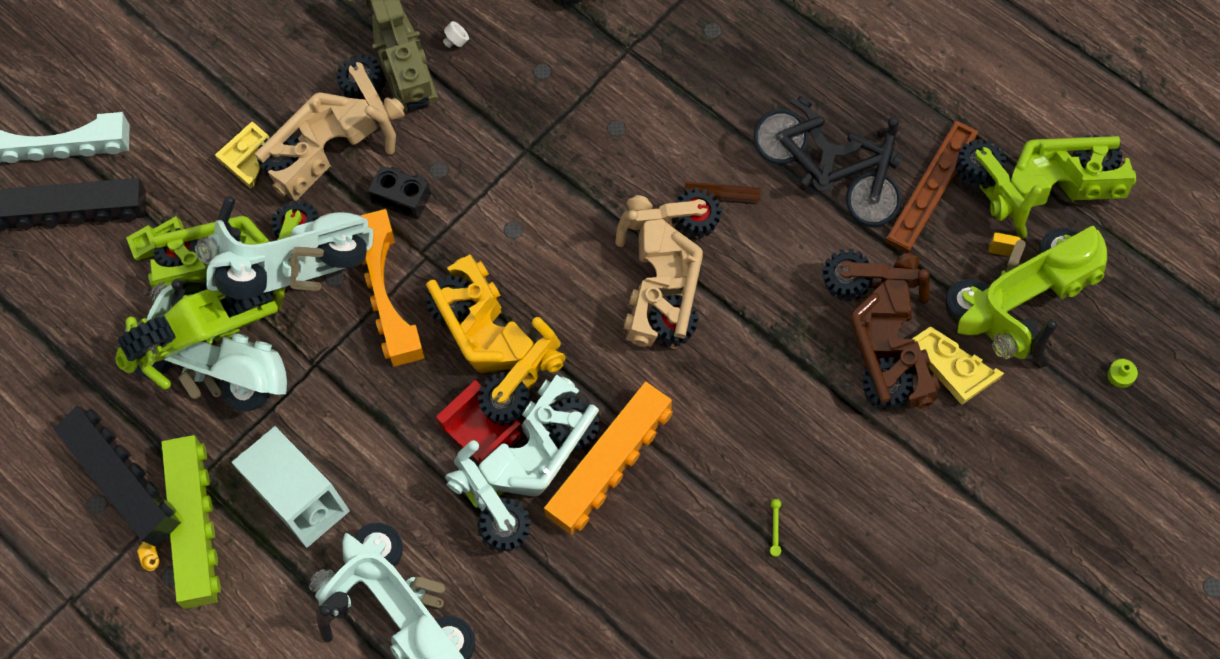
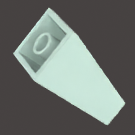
(291, 486)

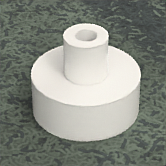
(455, 35)

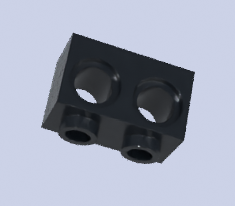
(397, 197)

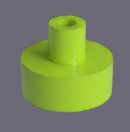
(1122, 373)

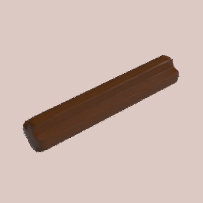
(728, 192)

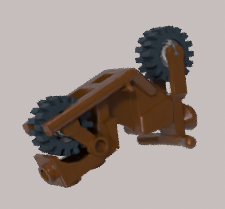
(878, 323)

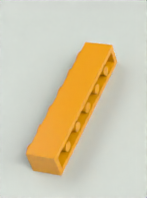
(608, 459)

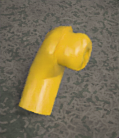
(148, 556)

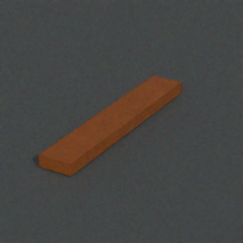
(930, 188)

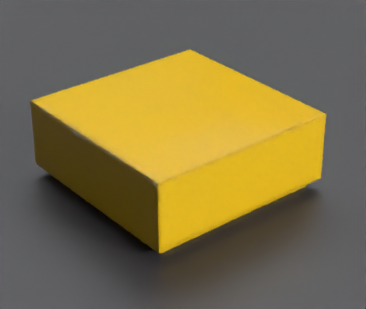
(1002, 244)

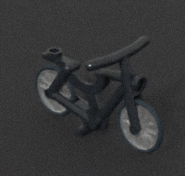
(871, 197)

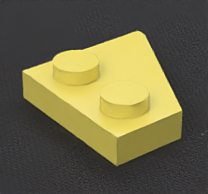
(240, 151)

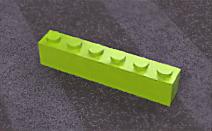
(192, 538)

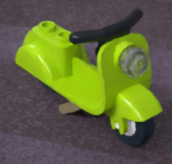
(1064, 264)

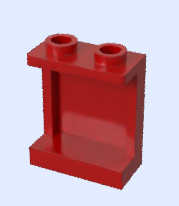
(466, 422)

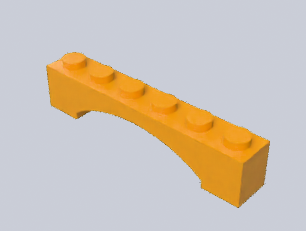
(402, 340)

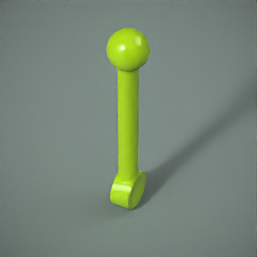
(775, 550)

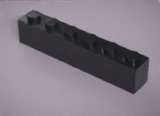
(72, 203)
(117, 475)

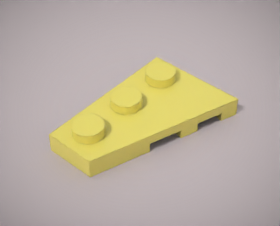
(957, 370)

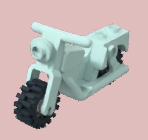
(527, 468)

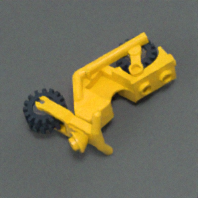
(492, 346)

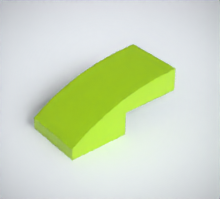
(142, 241)

